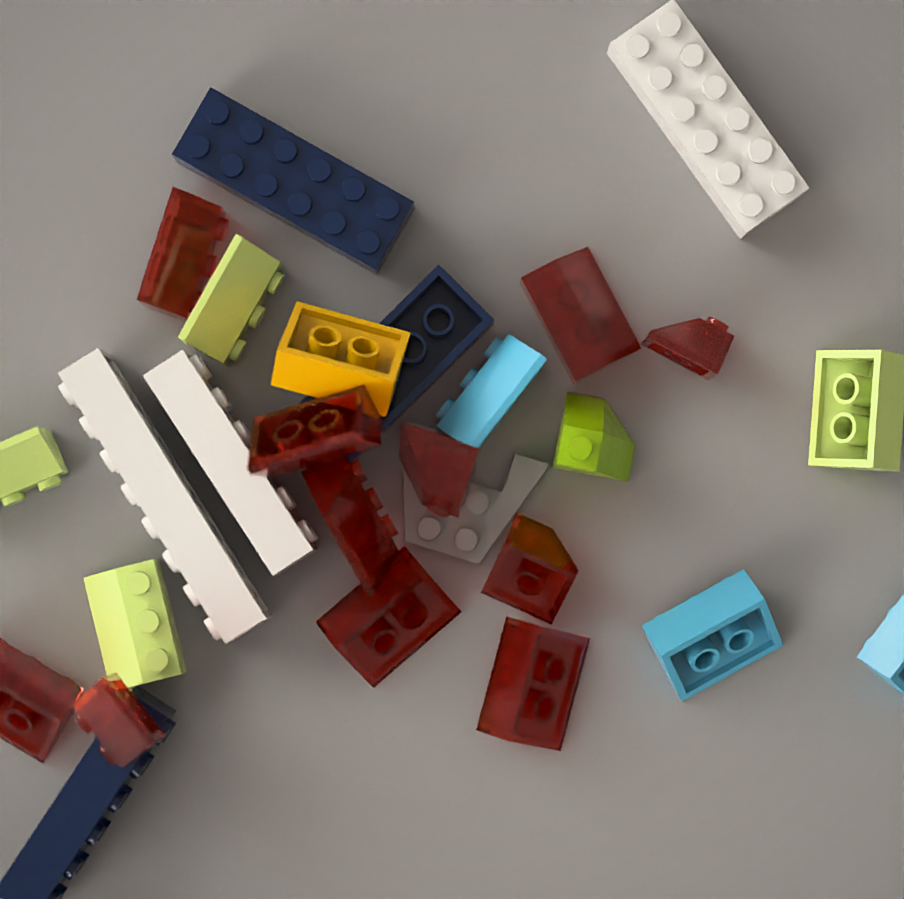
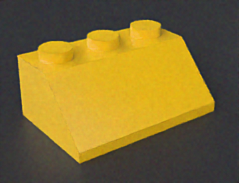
(336, 352)

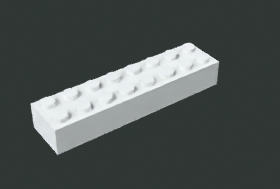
(164, 494)

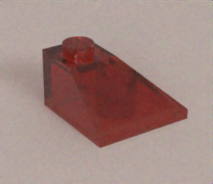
(692, 344)
(437, 468)
(531, 570)

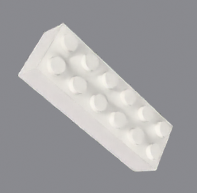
(706, 118)
(223, 453)

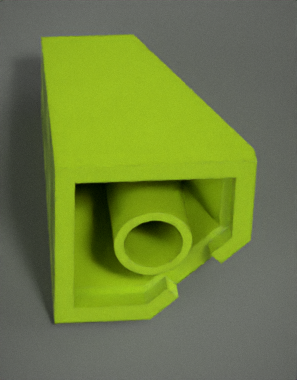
(593, 439)

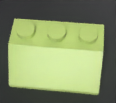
(232, 301)
(857, 410)
(29, 462)
(135, 623)

